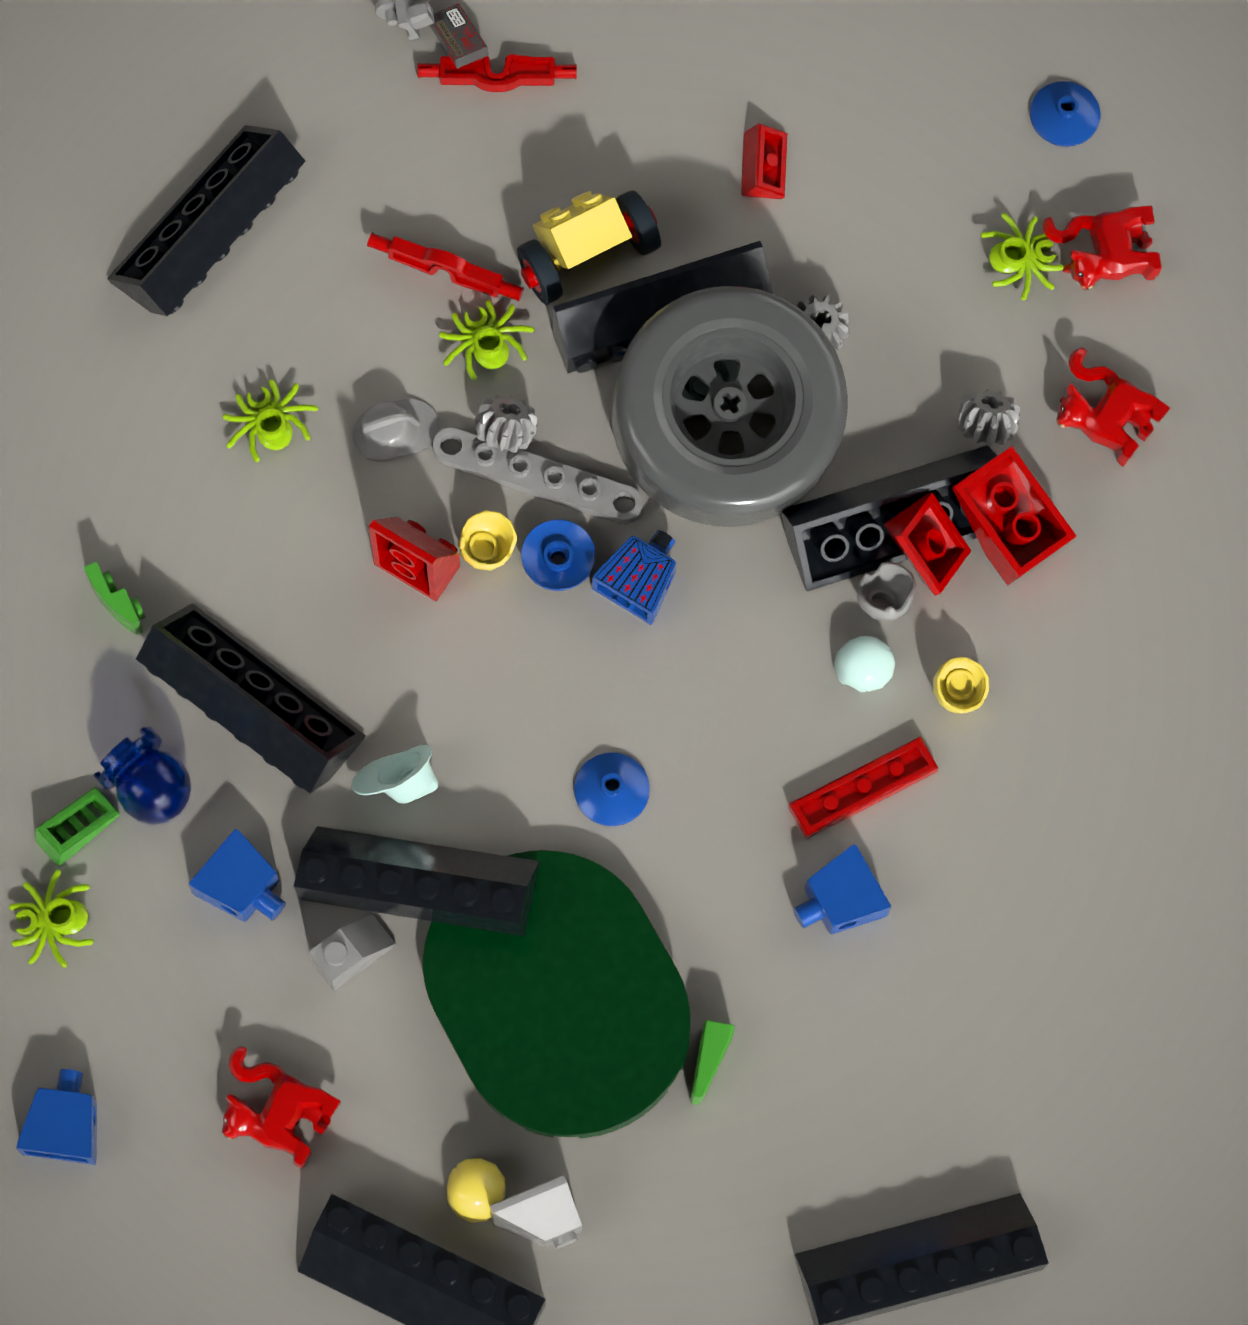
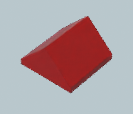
(929, 542)

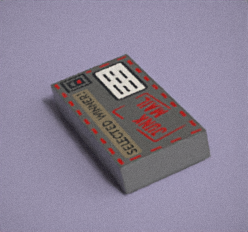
(458, 36)

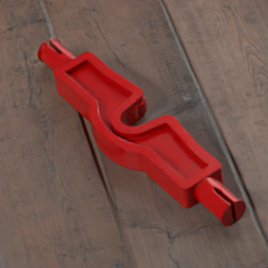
(517, 72)
(431, 259)

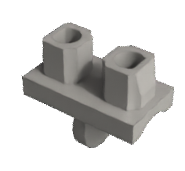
(406, 15)

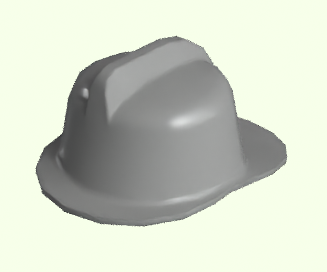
(395, 429)

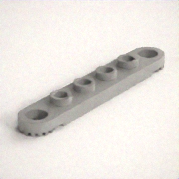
(538, 476)

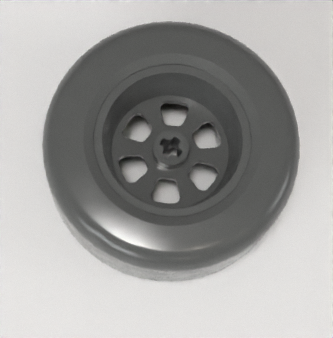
(765, 339)

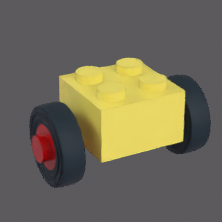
(581, 233)

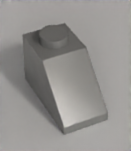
(350, 950)

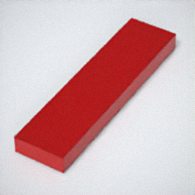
(863, 787)

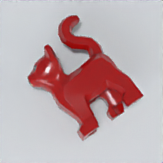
(1112, 240)
(1118, 406)
(284, 1109)

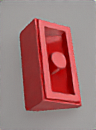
(764, 162)

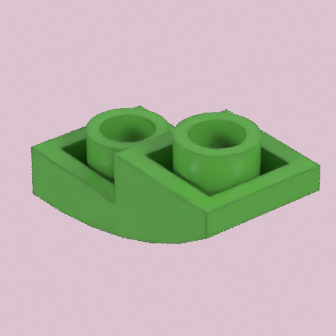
(117, 603)

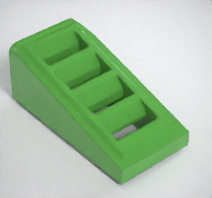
(71, 845)
(712, 1048)

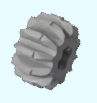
(830, 316)
(988, 417)
(506, 423)

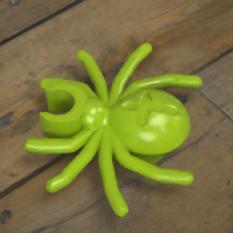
(1021, 255)
(485, 339)
(269, 420)
(52, 919)

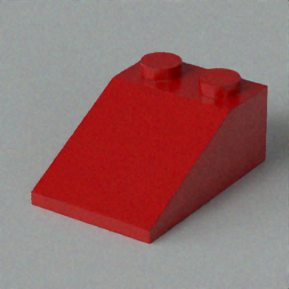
(1012, 515)
(413, 556)

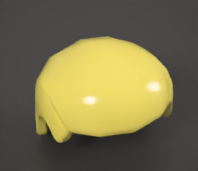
(487, 540)
(961, 685)
(474, 1188)

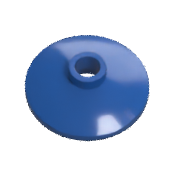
(1063, 126)
(554, 539)
(608, 806)

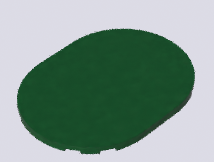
(575, 1017)

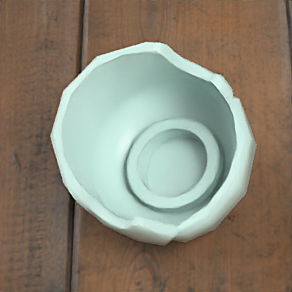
(864, 663)

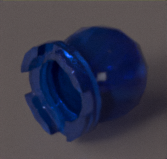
(148, 781)

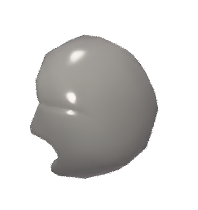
(887, 591)

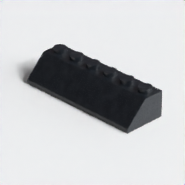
(207, 219)
(605, 322)
(846, 530)
(249, 697)
(417, 880)
(921, 1261)
(408, 1274)

